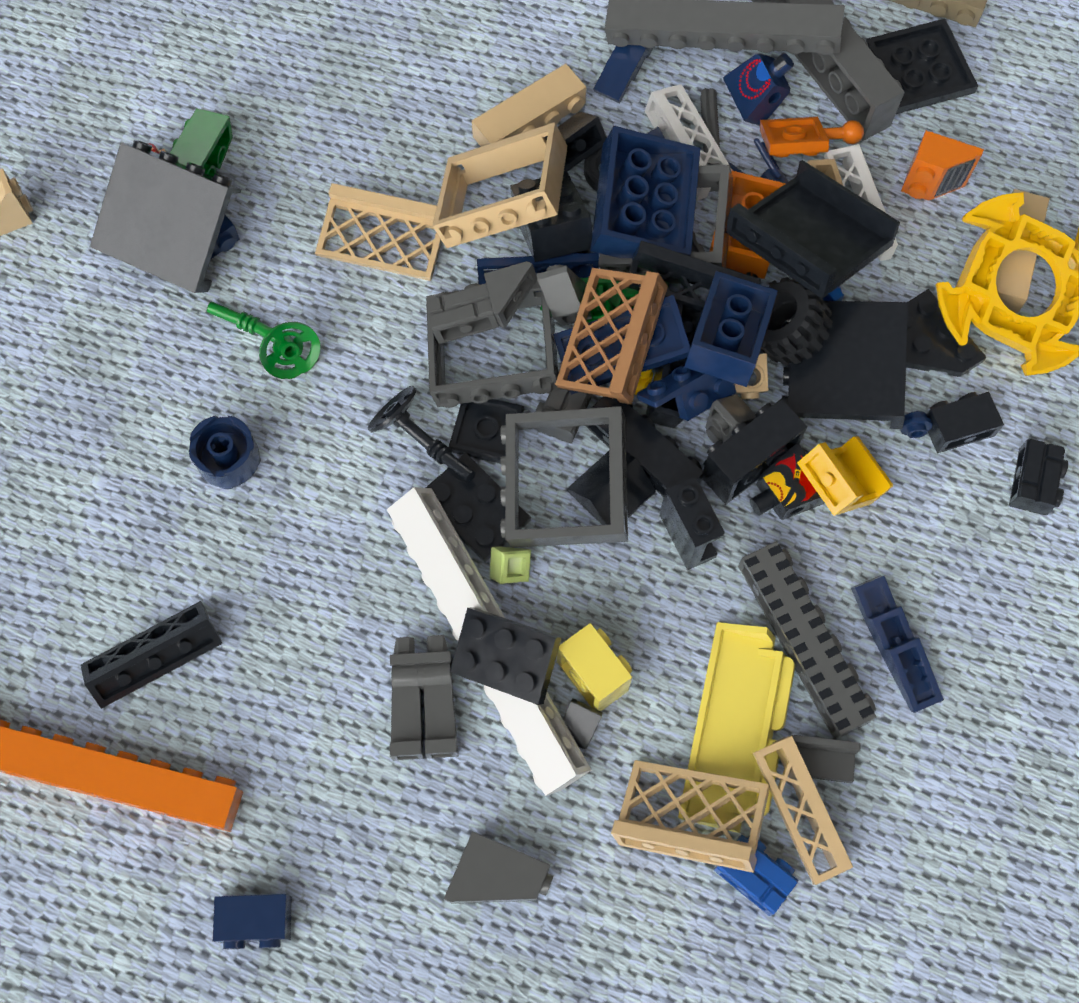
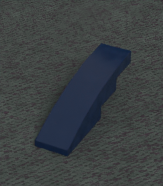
(620, 70)
(897, 645)

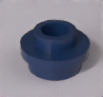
(916, 424)

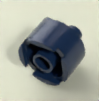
(240, 455)

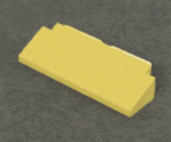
(738, 712)

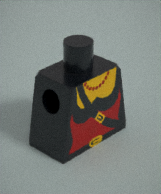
(785, 487)

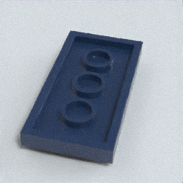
(667, 343)

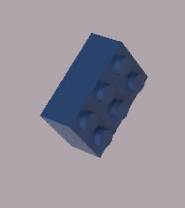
(731, 329)

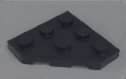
(932, 344)

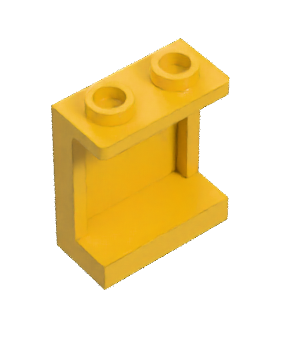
(845, 475)

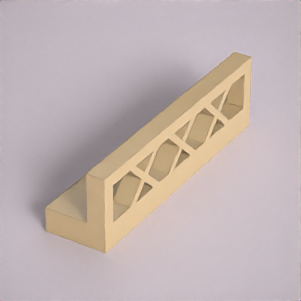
(809, 805)

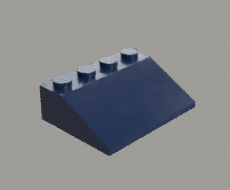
(645, 194)

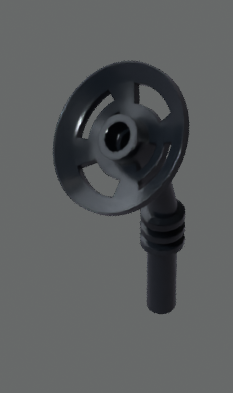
(397, 414)

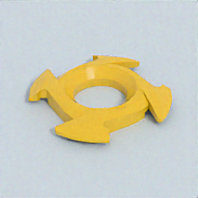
(976, 294)

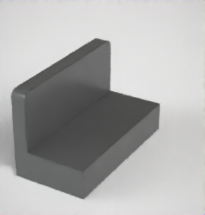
(828, 757)

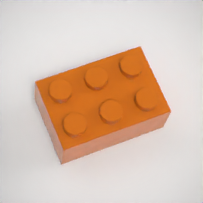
(747, 191)

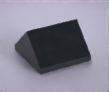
(593, 488)

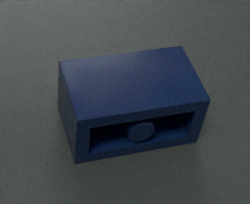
(252, 919)

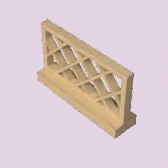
(385, 207)
(688, 844)

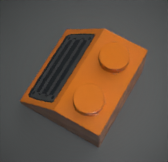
(940, 166)

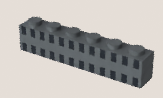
(807, 641)

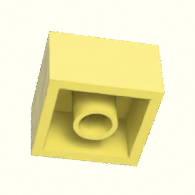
(594, 667)

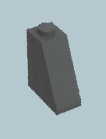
(496, 874)

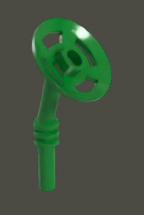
(282, 341)

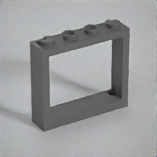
(708, 176)
(496, 387)
(618, 478)

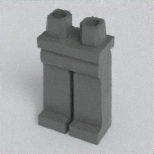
(410, 676)

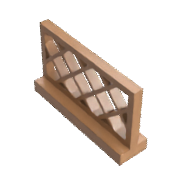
(634, 345)

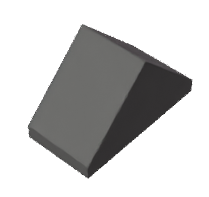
(508, 289)

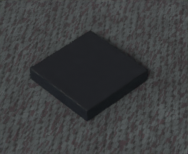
(479, 429)

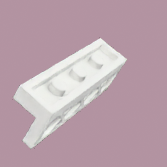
(665, 115)
(861, 181)

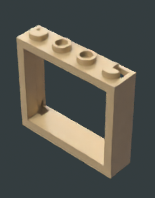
(492, 160)

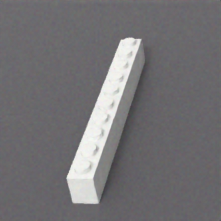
(457, 584)

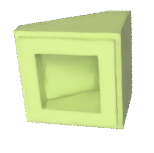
(510, 564)

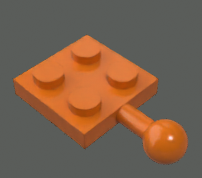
(805, 135)

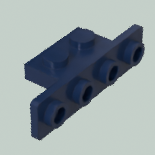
(690, 388)

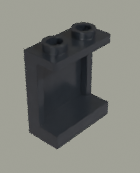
(691, 522)

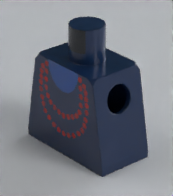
(759, 86)

